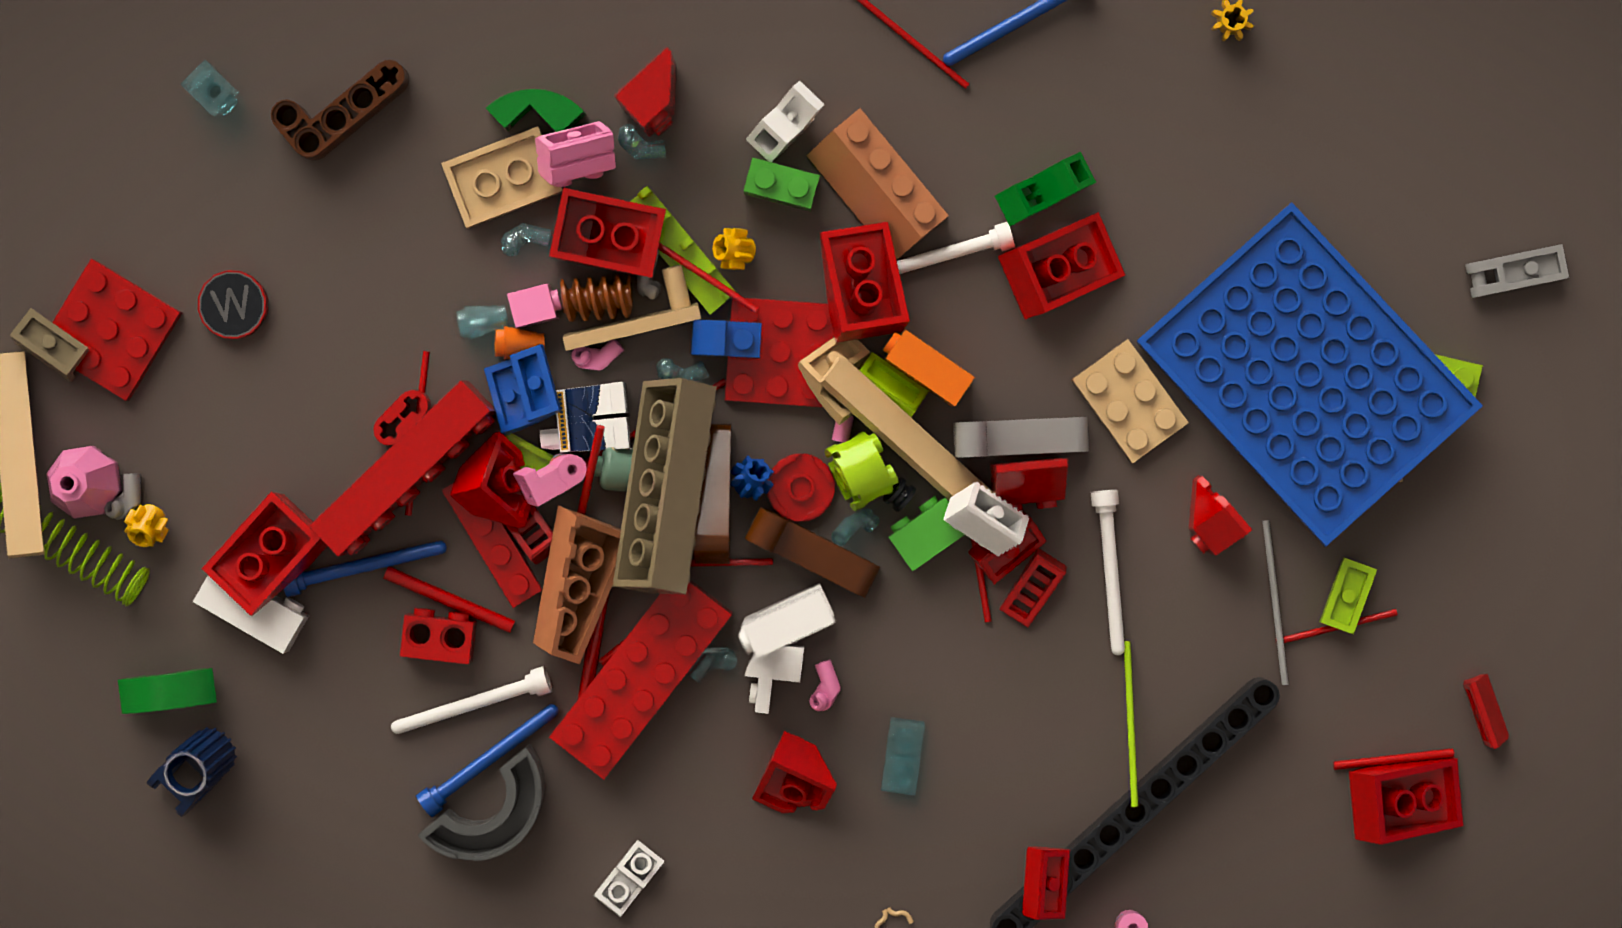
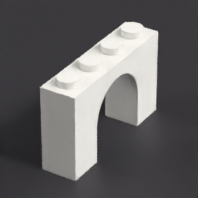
(786, 621)

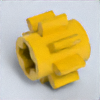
(1222, 21)
(734, 248)
(146, 525)

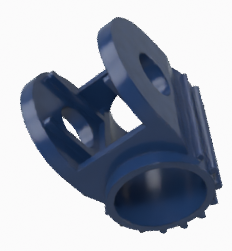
(208, 754)

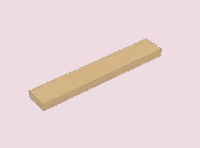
(897, 428)
(18, 460)

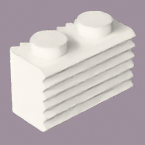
(986, 519)

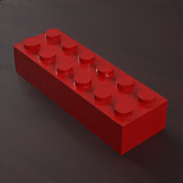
(403, 468)
(640, 677)

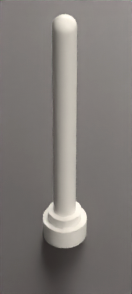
(997, 238)
(1105, 504)
(534, 683)

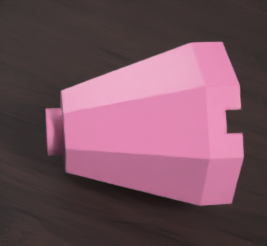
(83, 481)

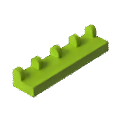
(680, 242)

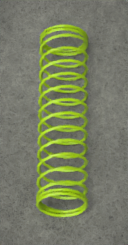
(134, 586)

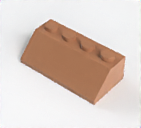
(876, 182)

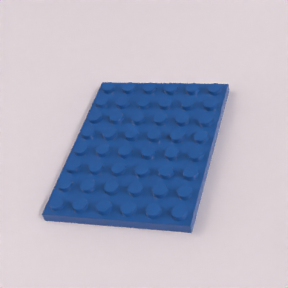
(1309, 374)

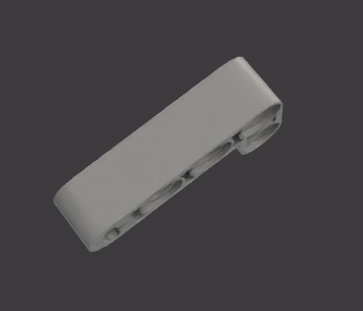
(1021, 437)

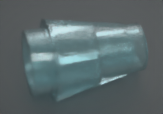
(480, 320)

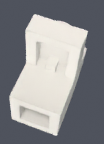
(785, 122)
(780, 664)

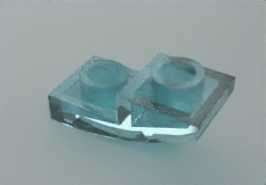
(902, 756)

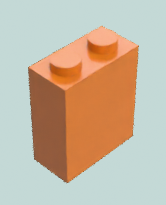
(927, 367)

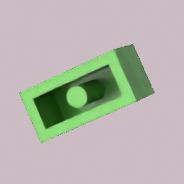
(781, 184)
(924, 534)

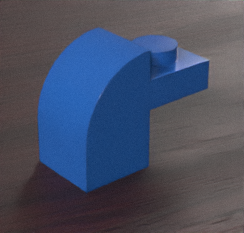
(726, 339)

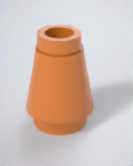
(513, 340)

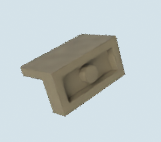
(49, 344)

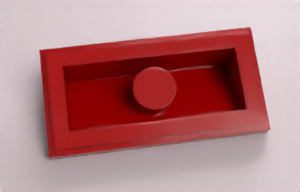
(998, 567)
(1486, 710)
(1046, 883)

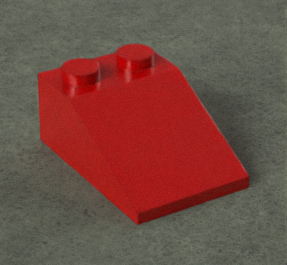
(607, 233)
(1061, 266)
(863, 282)
(1030, 482)
(265, 553)
(1405, 800)

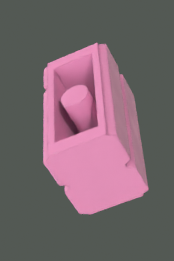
(575, 154)

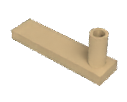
(680, 312)

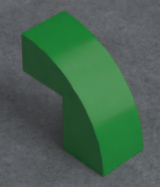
(552, 107)
(1045, 189)
(167, 691)

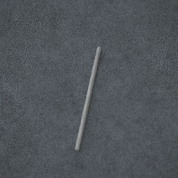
(1275, 602)

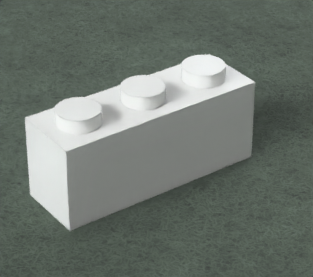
(274, 624)

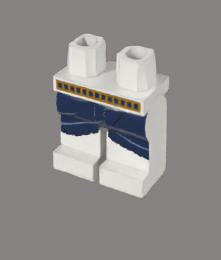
(577, 421)

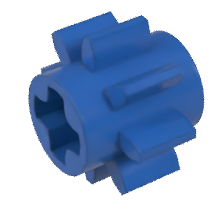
(751, 478)

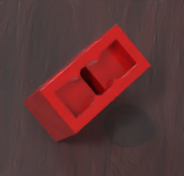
(438, 645)

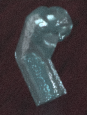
(637, 146)
(667, 370)
(852, 523)

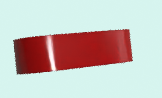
(396, 412)

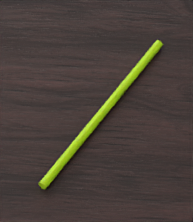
(1130, 723)

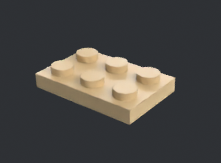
(498, 178)
(1129, 401)

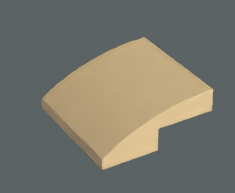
(818, 363)

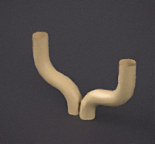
(894, 913)

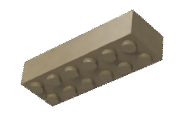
(664, 486)

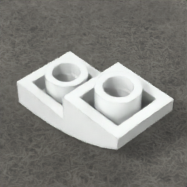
(628, 878)

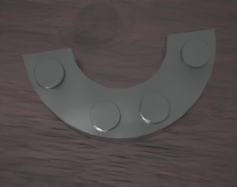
(492, 837)

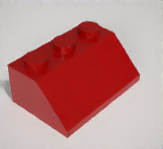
(651, 95)

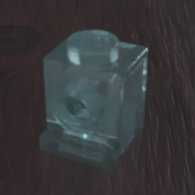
(202, 81)

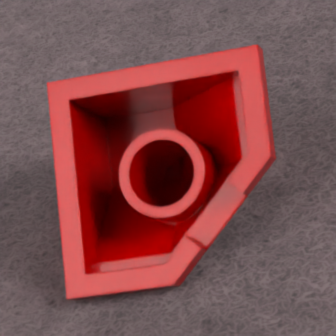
(488, 486)
(1213, 519)
(795, 777)

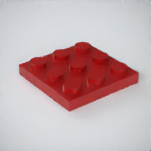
(118, 325)
(787, 336)

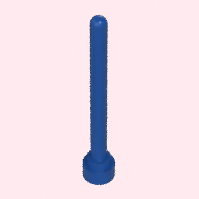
(999, 30)
(363, 565)
(434, 798)

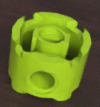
(861, 470)

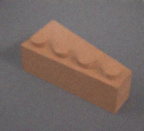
(575, 583)

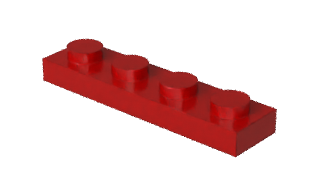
(499, 554)

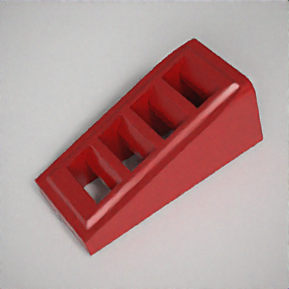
(541, 551)
(1048, 562)

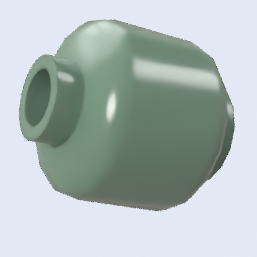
(614, 469)

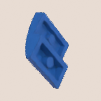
(522, 390)

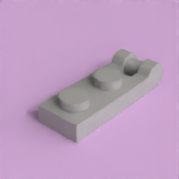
(1518, 270)

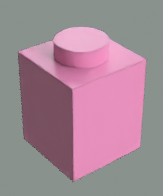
(534, 305)

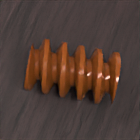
(597, 298)

